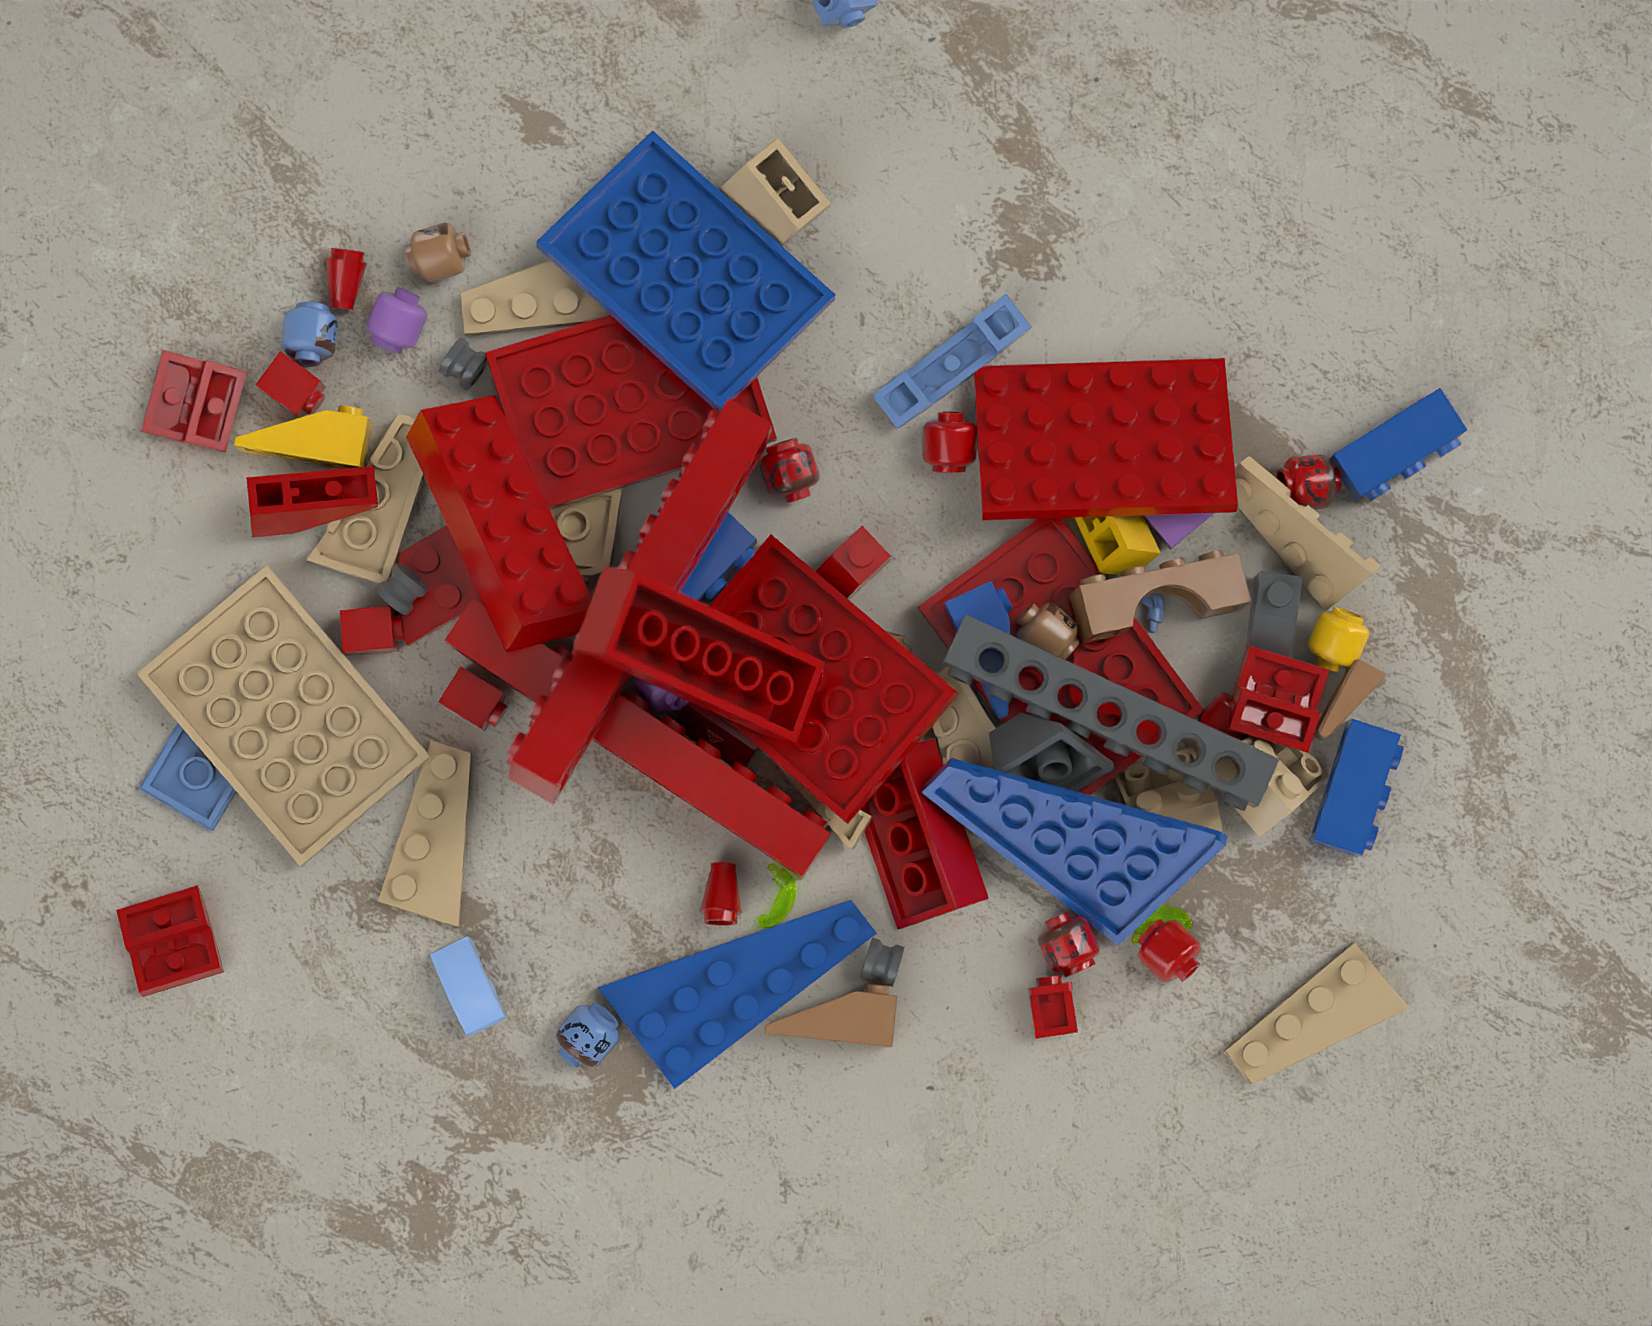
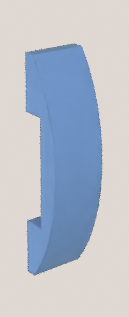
(952, 362)

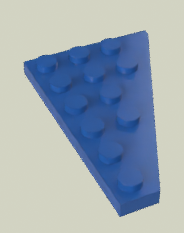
(1084, 850)

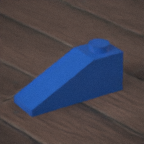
(990, 608)

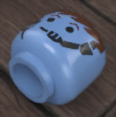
(309, 333)
(587, 1035)

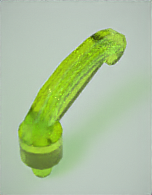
(784, 899)
(1165, 913)

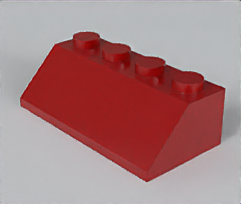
(919, 846)

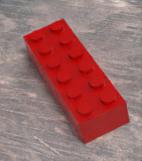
(500, 522)
(699, 654)

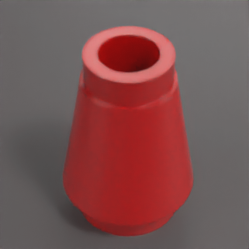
(344, 277)
(721, 896)

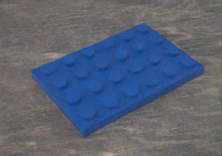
(685, 271)

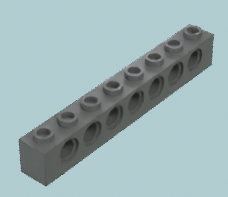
(1253, 765)

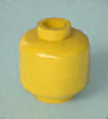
(1338, 638)

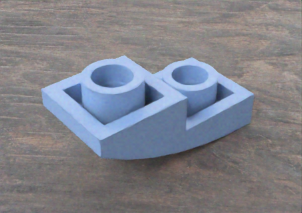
(467, 986)

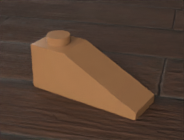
(852, 1018)

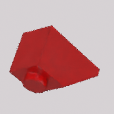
(854, 563)

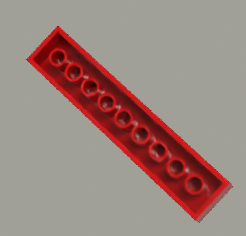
(666, 553)
(659, 750)

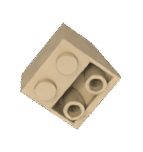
(776, 192)
(1292, 782)
(1167, 794)

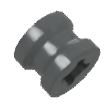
(463, 364)
(402, 589)
(882, 962)

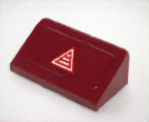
(717, 732)

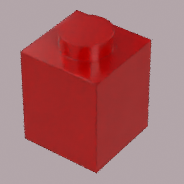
(292, 386)
(370, 630)
(474, 699)

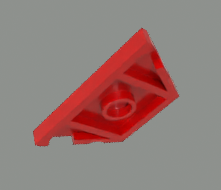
(449, 581)

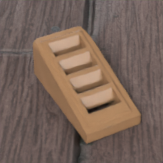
(1351, 691)

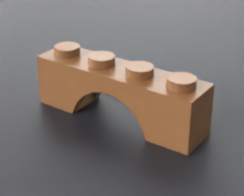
(1208, 586)

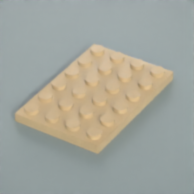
(283, 715)

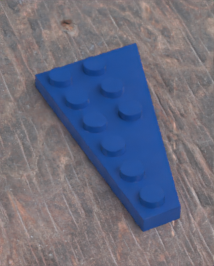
(713, 998)

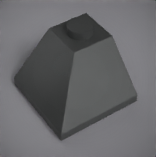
(1046, 753)

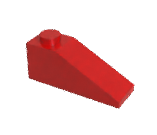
(308, 499)

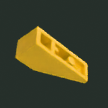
(320, 438)
(1118, 542)

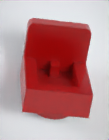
(1052, 1007)

